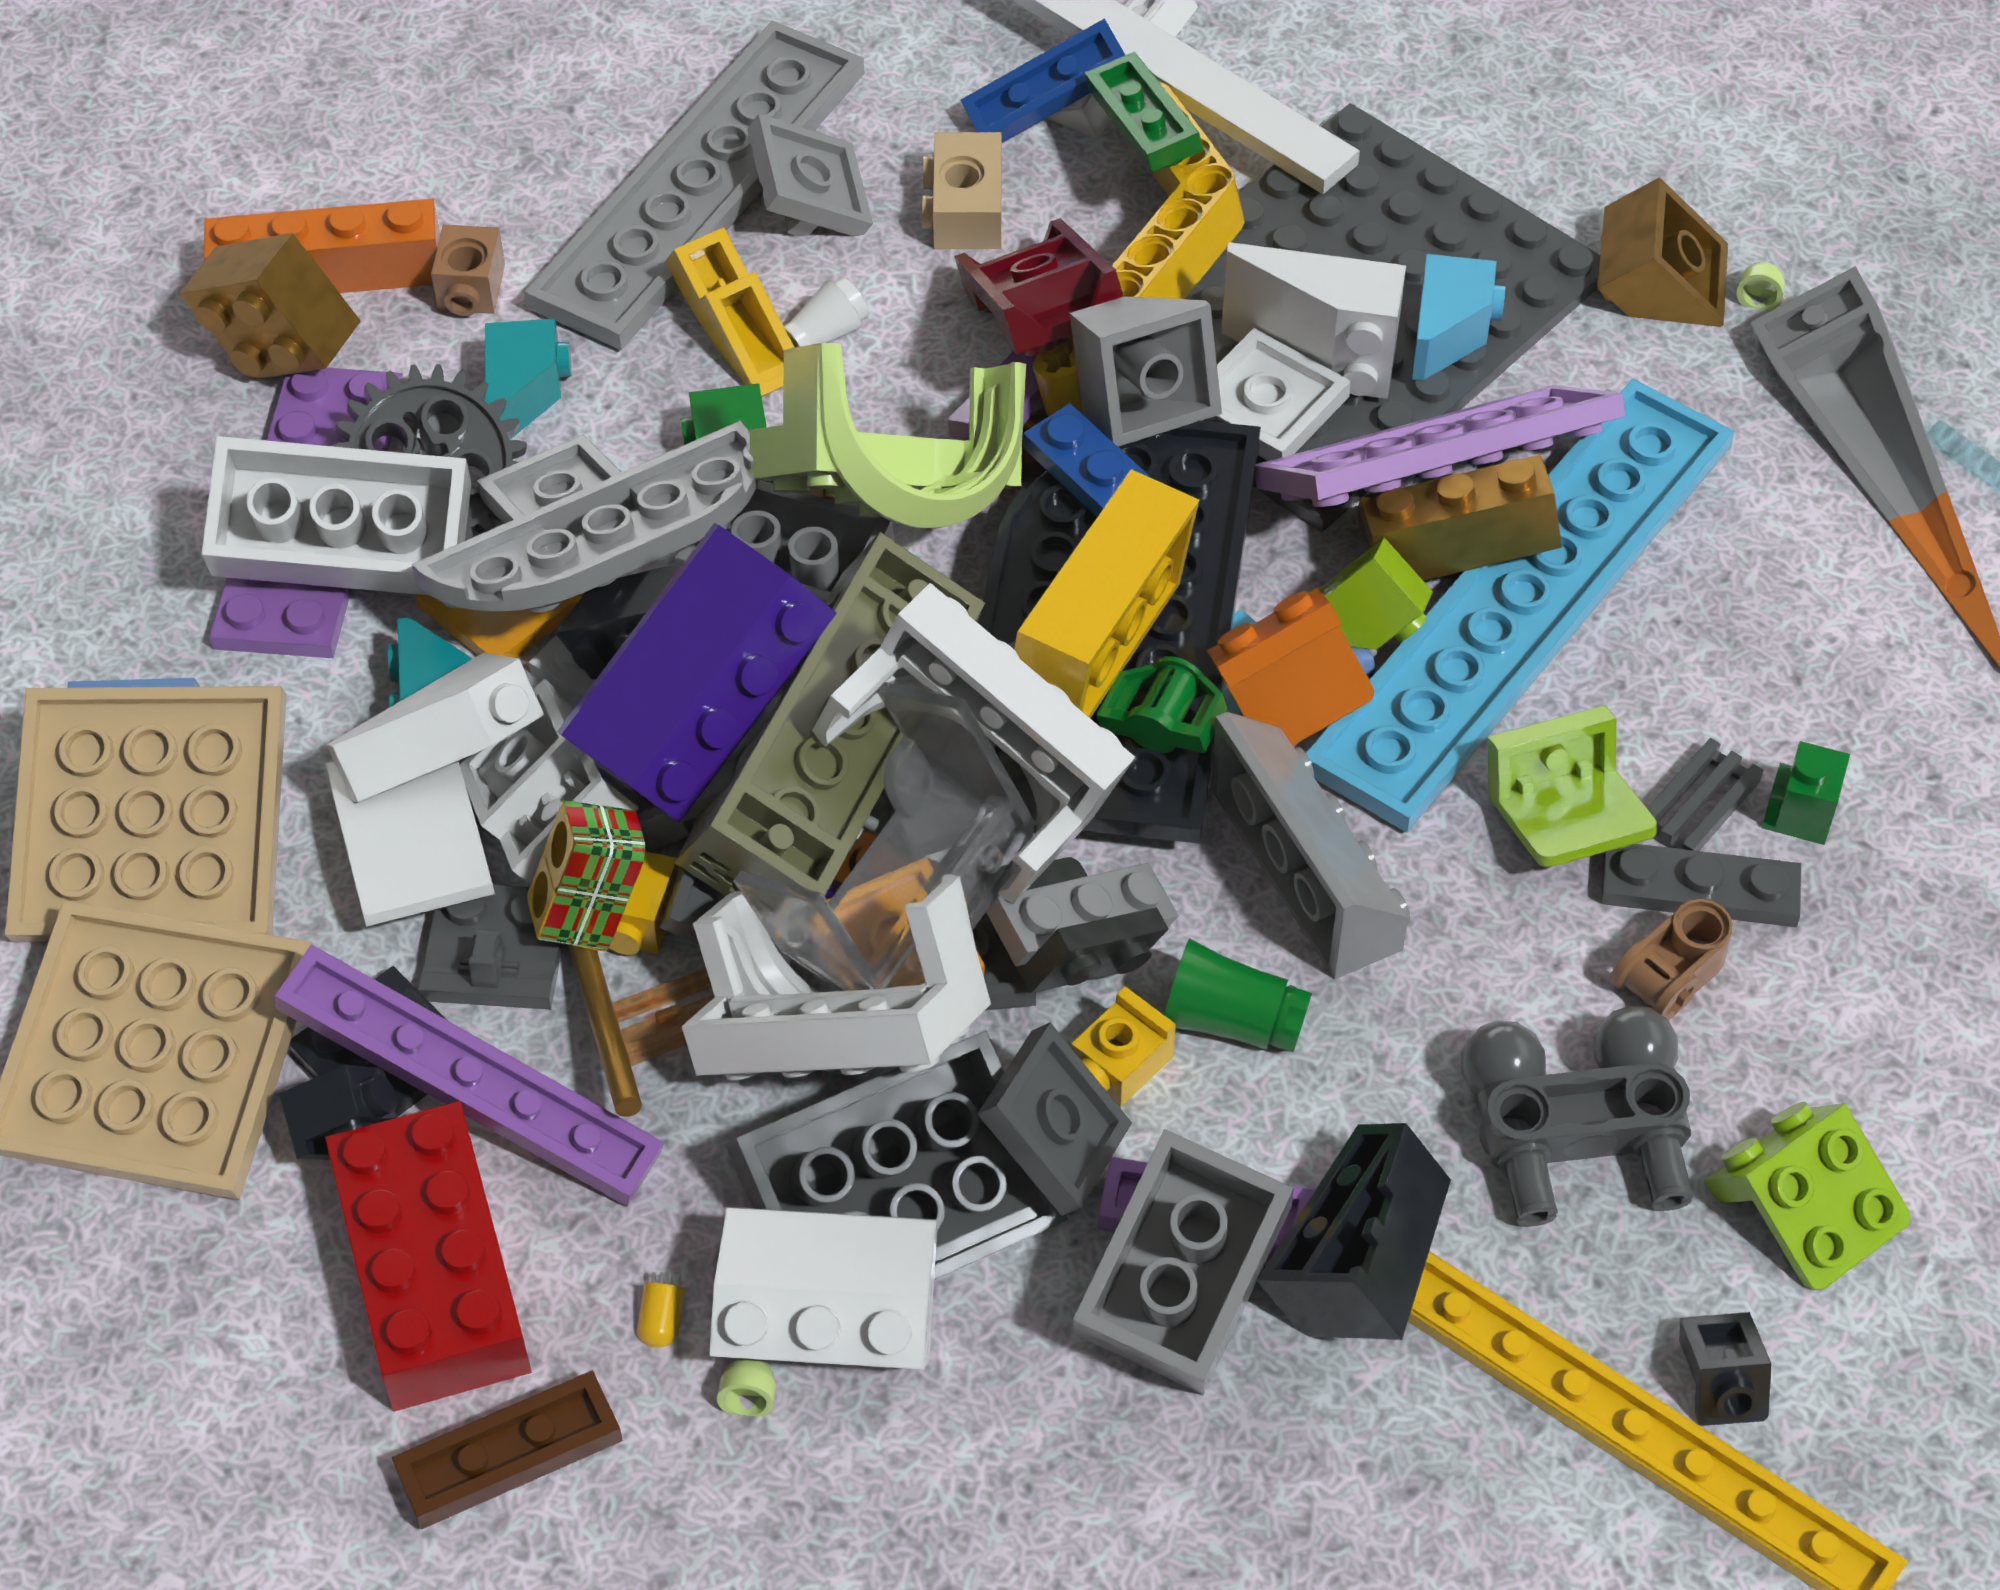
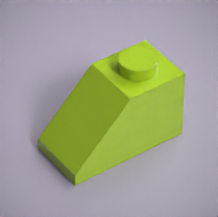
(1378, 598)

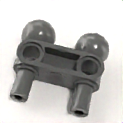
(1583, 1110)

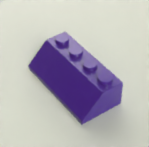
(697, 672)

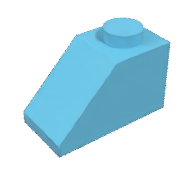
(1454, 311)

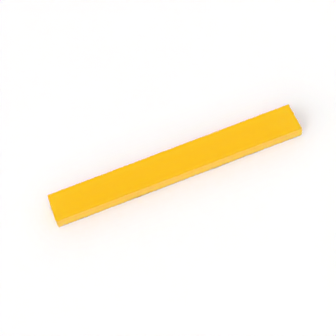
(1649, 1435)

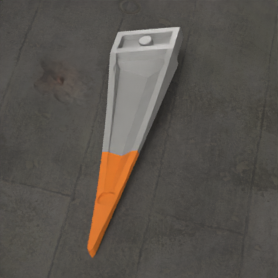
(1851, 384)

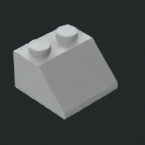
(1145, 365)

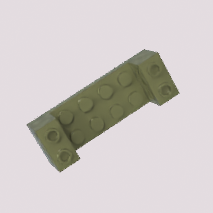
(793, 798)

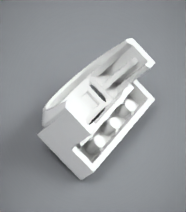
(1058, 747)
(779, 1023)

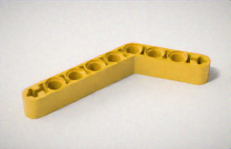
(1165, 255)

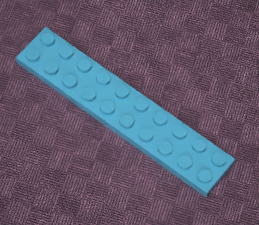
(1513, 617)

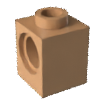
(468, 269)

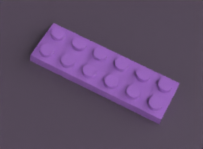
(294, 616)

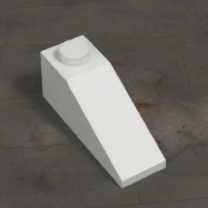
(437, 725)

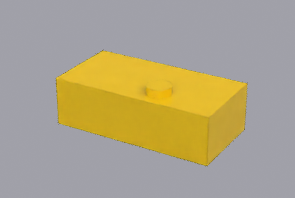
(1109, 590)

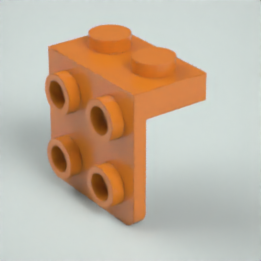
(1293, 667)

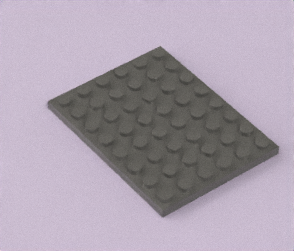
(1397, 212)

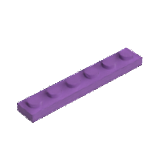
(464, 1068)

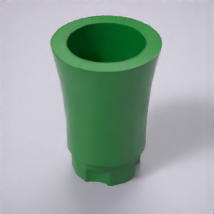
(1235, 1000)

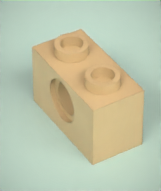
(965, 190)

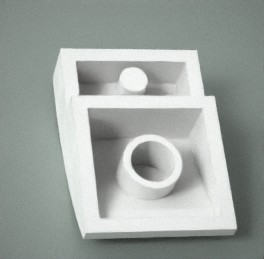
(527, 777)
(413, 845)

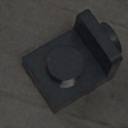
(1727, 1367)

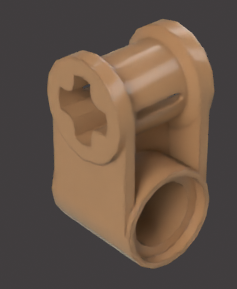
(1668, 966)

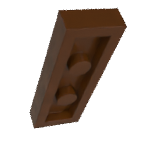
(507, 1449)

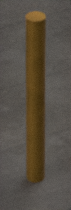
(606, 1031)

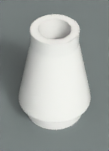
(828, 314)

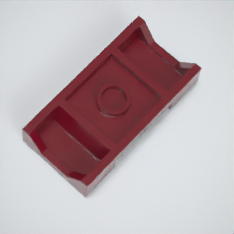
(1040, 287)

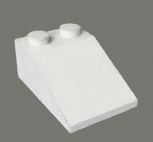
(1320, 306)

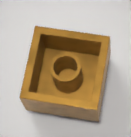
(270, 307)

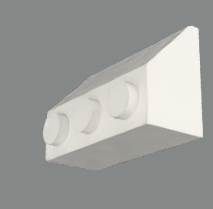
(824, 1288)

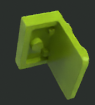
(1563, 788)
(1815, 1190)

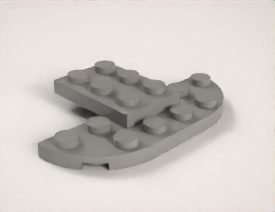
(584, 522)

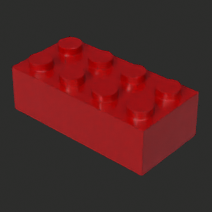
(427, 1256)

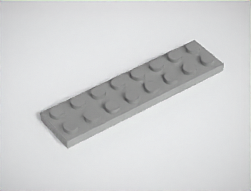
(688, 185)

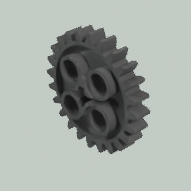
(480, 439)

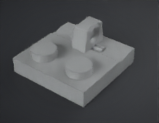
(809, 178)

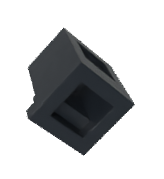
(335, 1104)

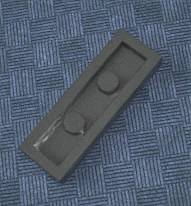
(1669, 877)

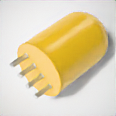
(660, 1311)

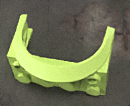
(888, 475)

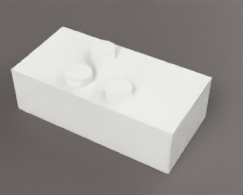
(330, 513)

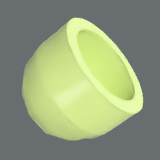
(1764, 281)
(747, 1378)

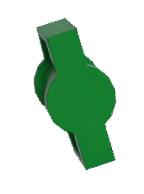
(1159, 718)

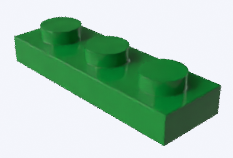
(1144, 112)

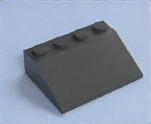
(903, 1151)

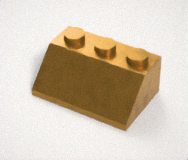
(1467, 518)

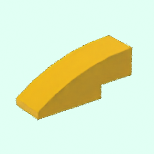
(732, 308)

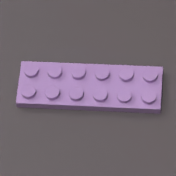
(1438, 442)

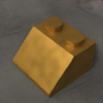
(1662, 259)

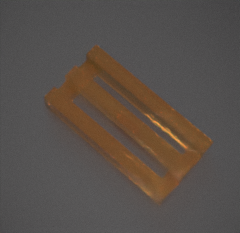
(651, 999)

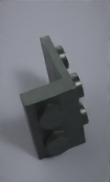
(1093, 947)

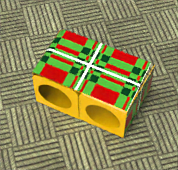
(586, 874)

